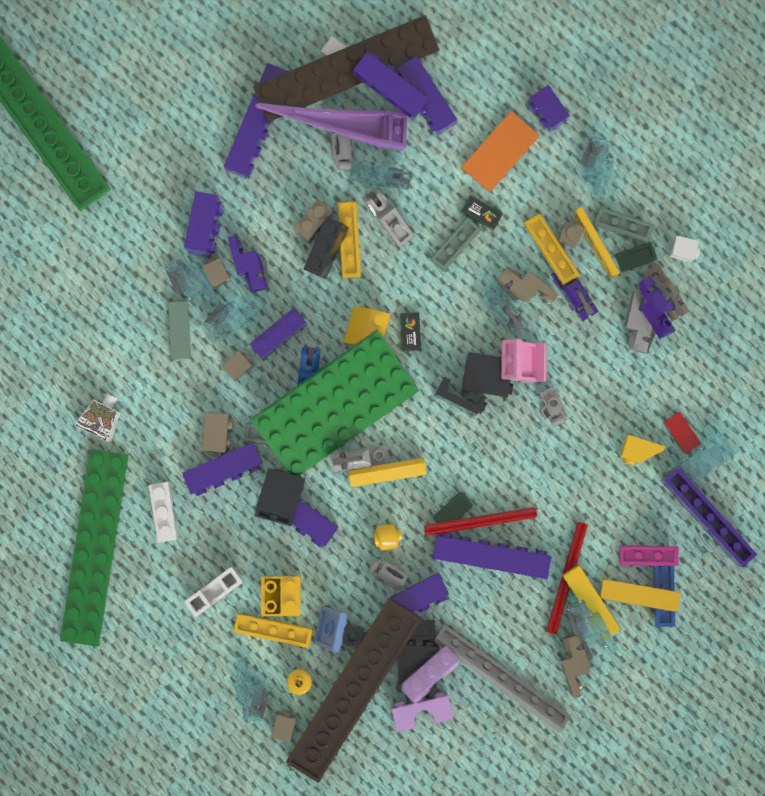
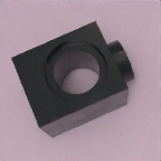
(359, 629)

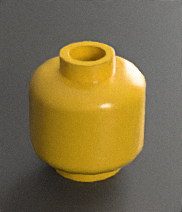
(387, 537)
(304, 676)

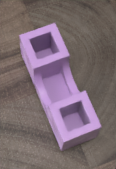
(436, 668)
(405, 712)

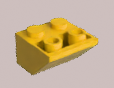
(281, 595)

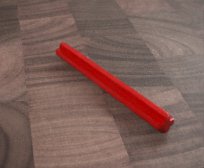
(480, 521)
(563, 589)

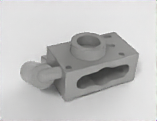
(342, 151)
(553, 406)
(388, 573)

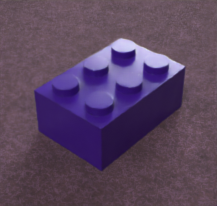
(204, 224)

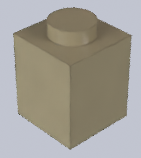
(570, 234)
(216, 272)
(237, 365)
(284, 726)

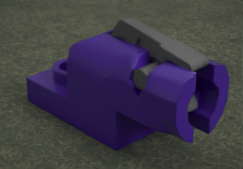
(249, 265)
(577, 298)
(656, 306)

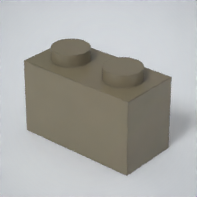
(312, 221)
(216, 432)

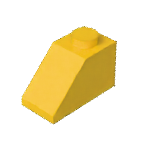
(637, 450)

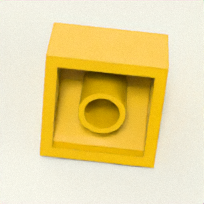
(364, 322)

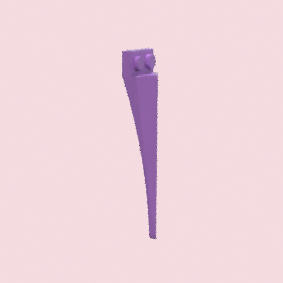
(372, 127)

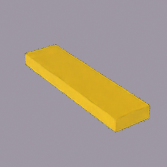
(596, 243)
(350, 246)
(551, 249)
(387, 472)
(585, 591)
(640, 595)
(273, 630)

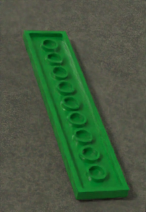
(48, 133)
(94, 548)

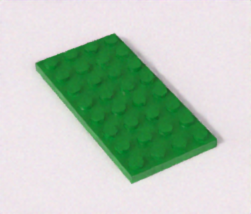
(335, 404)

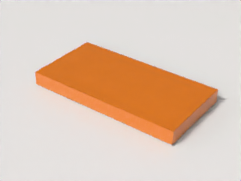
(500, 151)

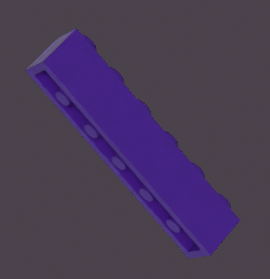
(251, 133)
(708, 517)
(492, 557)

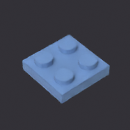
(330, 628)

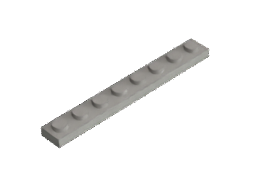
(503, 678)

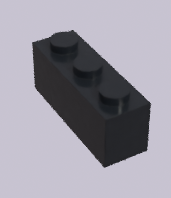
(326, 247)

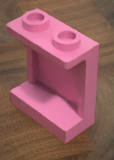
(523, 361)

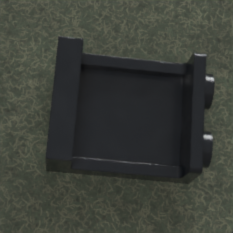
(484, 376)
(459, 402)
(279, 497)
(413, 658)

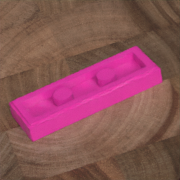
(649, 555)

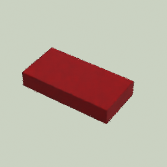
(682, 433)

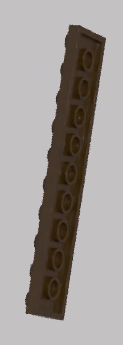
(335, 71)
(353, 690)

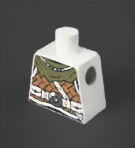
(100, 418)

